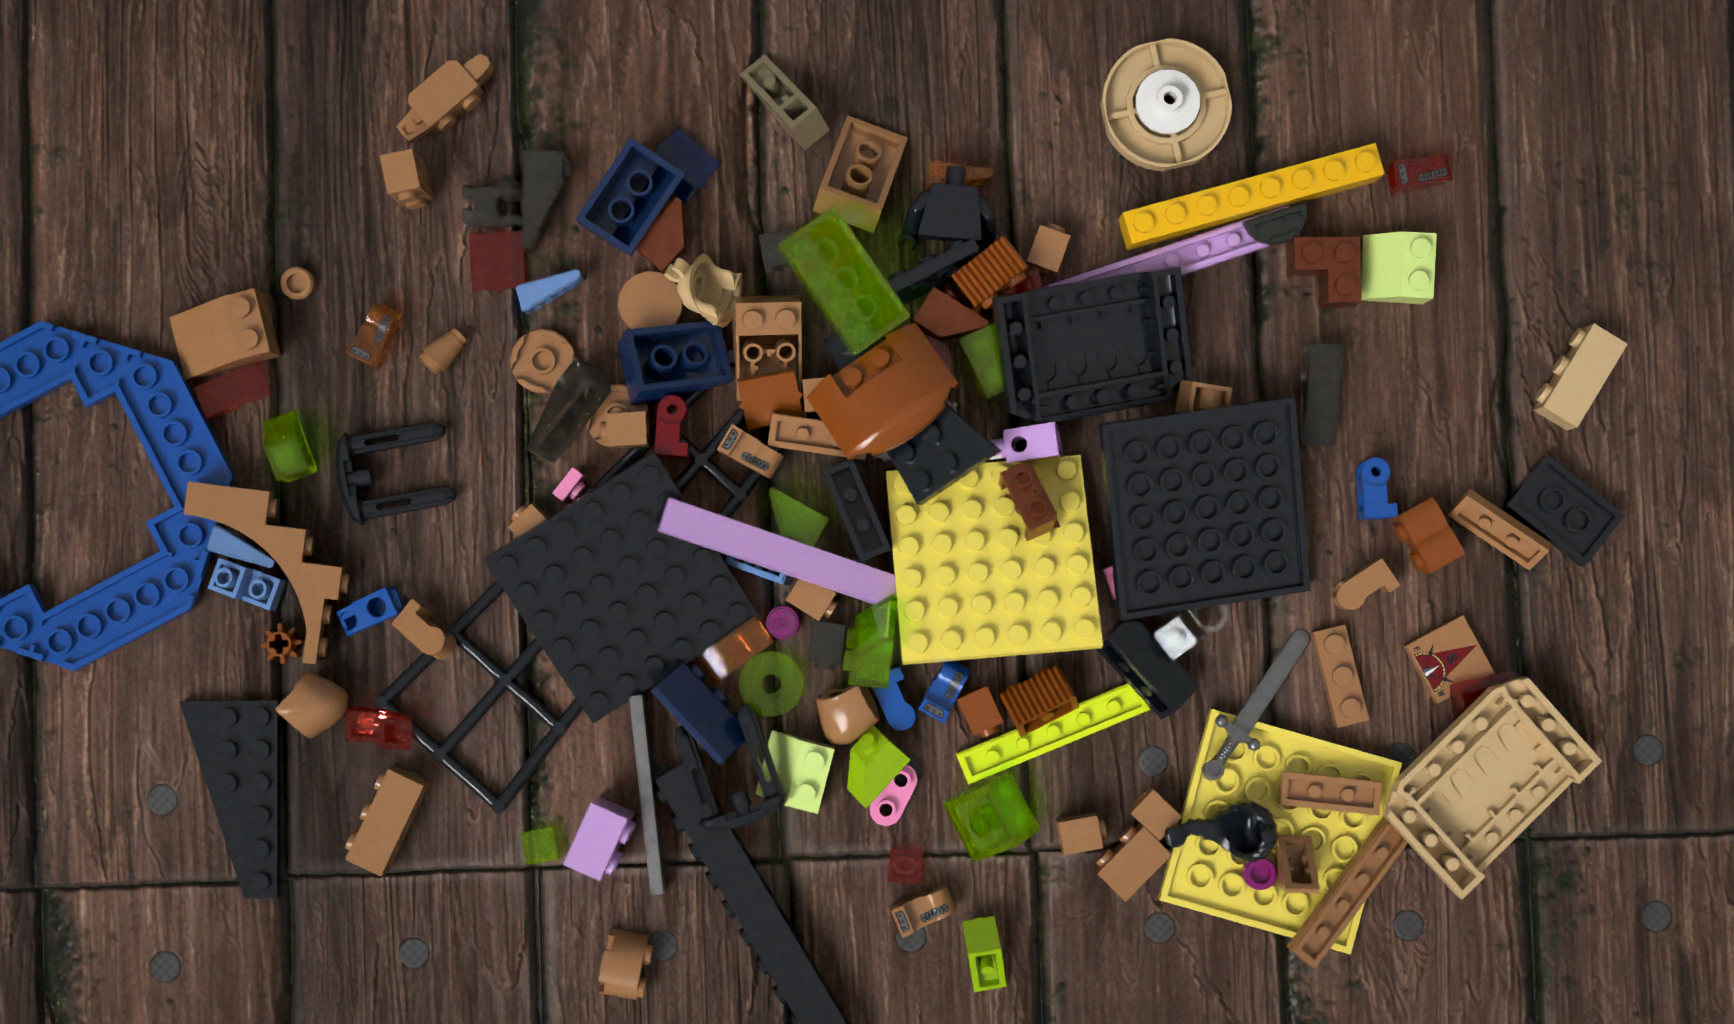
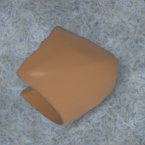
(314, 704)
(846, 713)

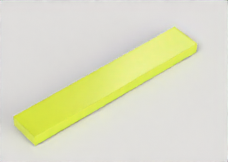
(1090, 717)

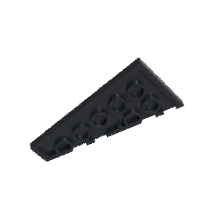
(937, 454)
(242, 769)

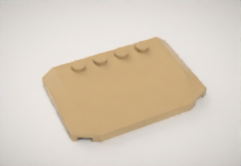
(1486, 781)

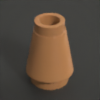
(442, 351)

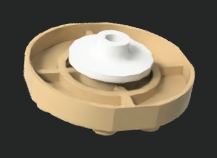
(1161, 133)

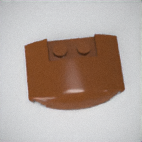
(884, 394)

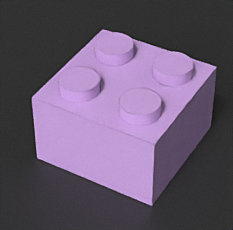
(599, 839)

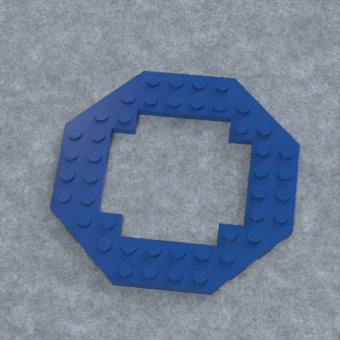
(180, 450)

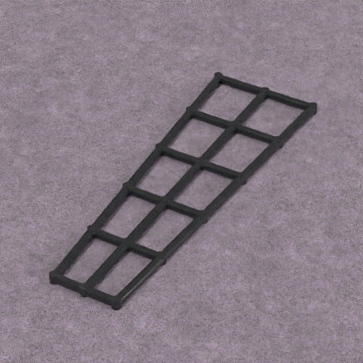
(507, 679)

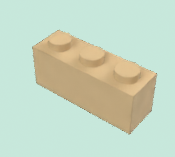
(1579, 376)

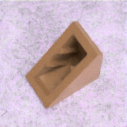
(1296, 865)

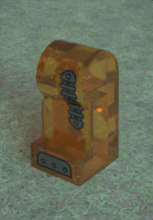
(375, 336)

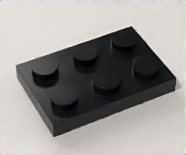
(932, 271)
(1564, 510)

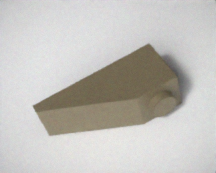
(785, 102)

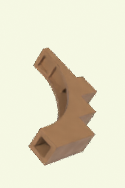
(251, 514)

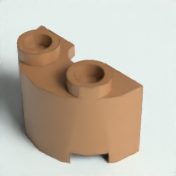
(623, 964)

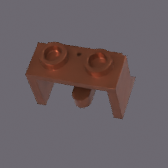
(1030, 500)

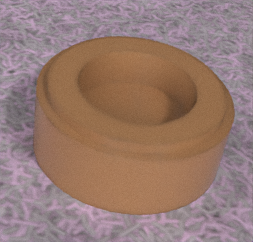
(297, 283)

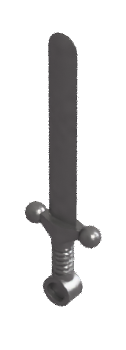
(1239, 730)

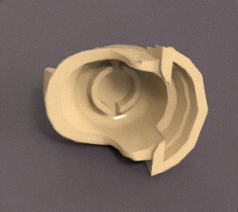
(706, 288)

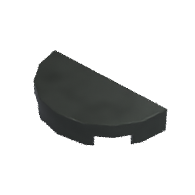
(1278, 226)

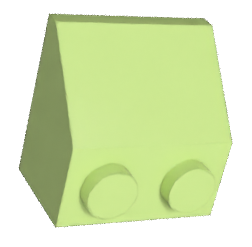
(1398, 267)
(800, 768)

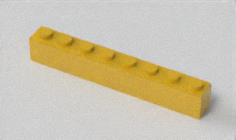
(1251, 196)

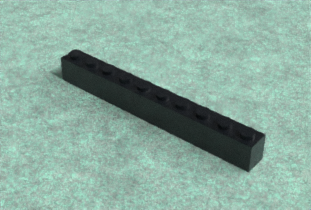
(753, 905)

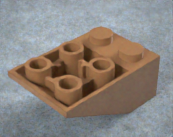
(767, 336)

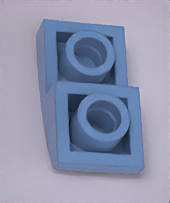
(247, 584)

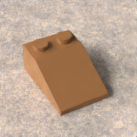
(860, 173)
(225, 334)

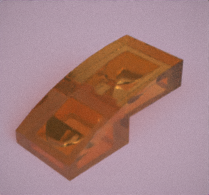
(736, 648)

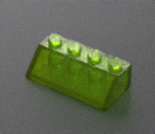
(843, 281)

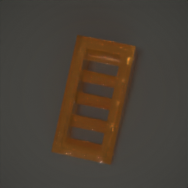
(974, 174)

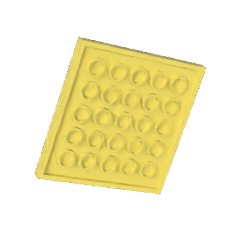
(976, 583)
(1211, 879)

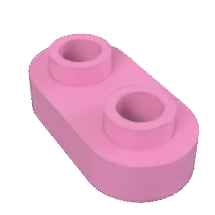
(896, 796)

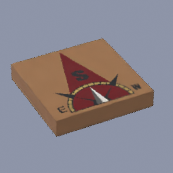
(1448, 657)

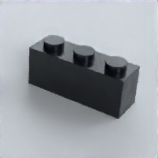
(856, 510)
(1147, 667)

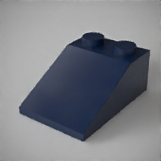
(673, 360)

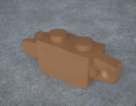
(445, 96)

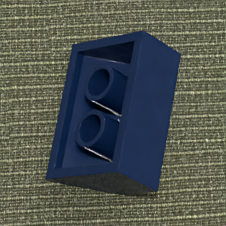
(630, 197)
(701, 710)

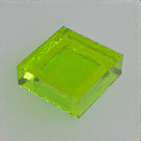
(540, 845)

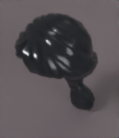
(1239, 828)

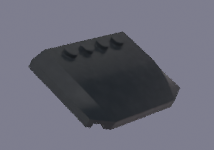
(1093, 345)

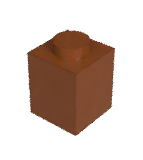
(980, 711)

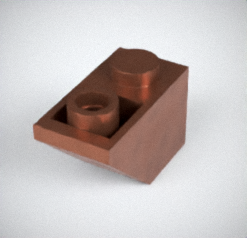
(666, 237)
(946, 317)

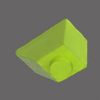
(873, 765)
(984, 953)

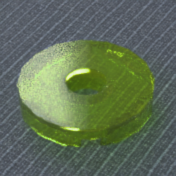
(771, 703)

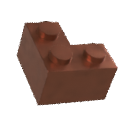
(1334, 261)

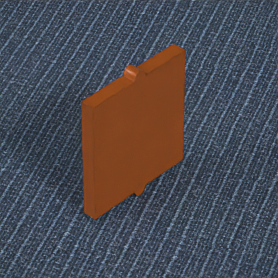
(769, 394)

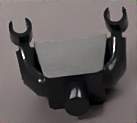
(950, 213)

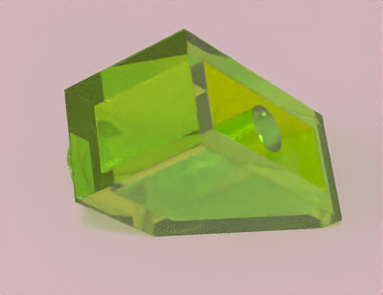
(287, 448)
(796, 519)

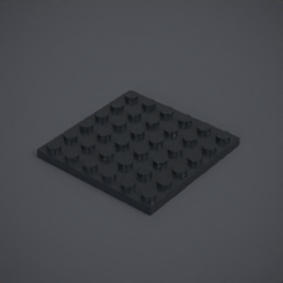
(1205, 507)
(614, 593)

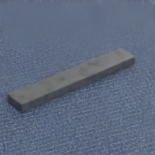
(648, 796)

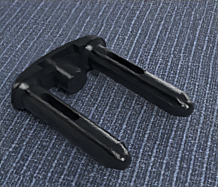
(351, 479)
(744, 810)

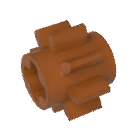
(282, 634)

